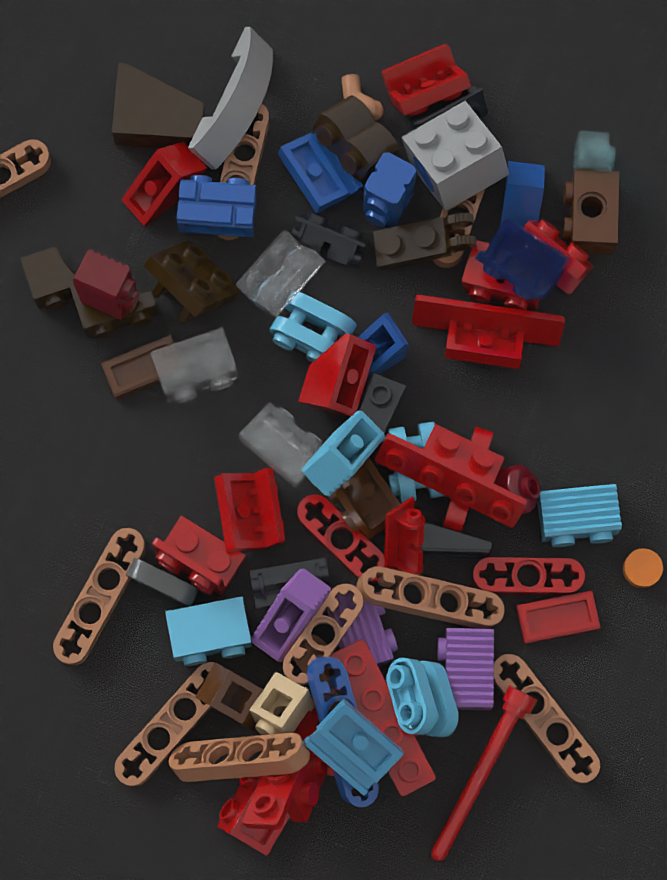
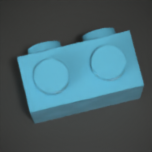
(209, 631)

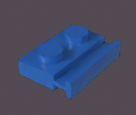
(318, 172)

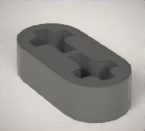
(162, 582)

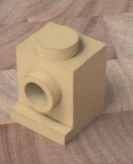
(278, 697)

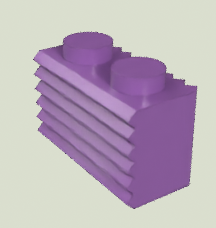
(290, 614)
(367, 627)
(469, 666)

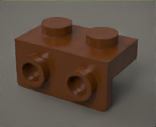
(366, 500)

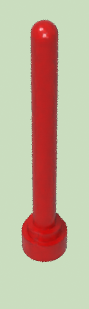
(515, 706)

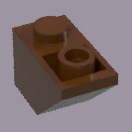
(230, 695)

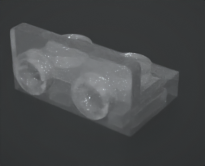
(279, 274)
(195, 366)
(280, 442)

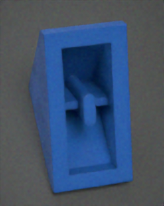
(523, 192)
(390, 343)

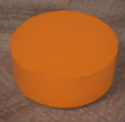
(642, 568)

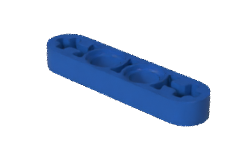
(341, 682)

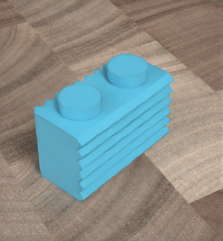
(343, 453)
(579, 514)

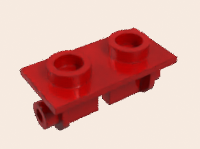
(403, 537)

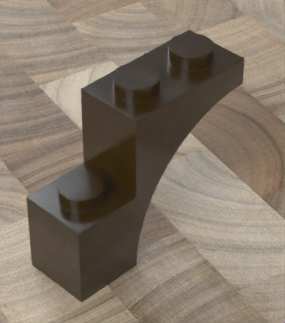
(53, 285)

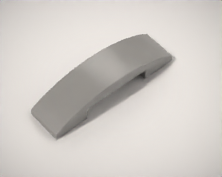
(239, 103)

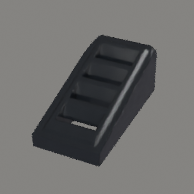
(450, 543)

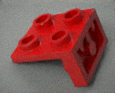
(198, 556)

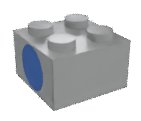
(455, 155)

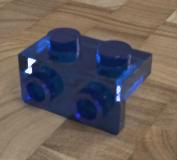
(523, 261)

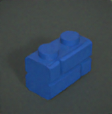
(388, 190)
(217, 206)

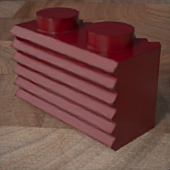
(106, 285)

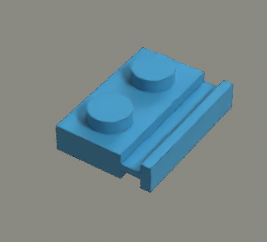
(354, 747)

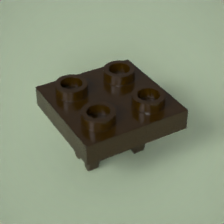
(191, 280)

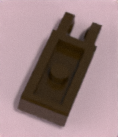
(422, 241)

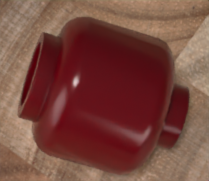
(521, 482)

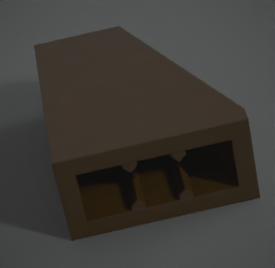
(152, 112)

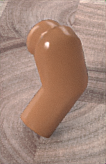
(352, 86)

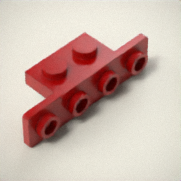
(486, 331)
(455, 470)
(375, 703)
(288, 792)

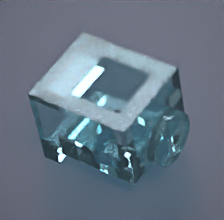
(593, 152)

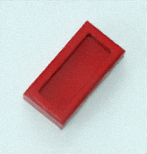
(558, 617)

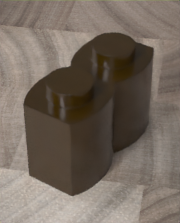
(354, 137)

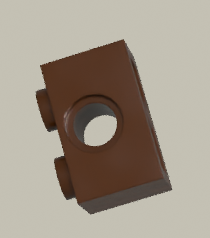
(600, 191)

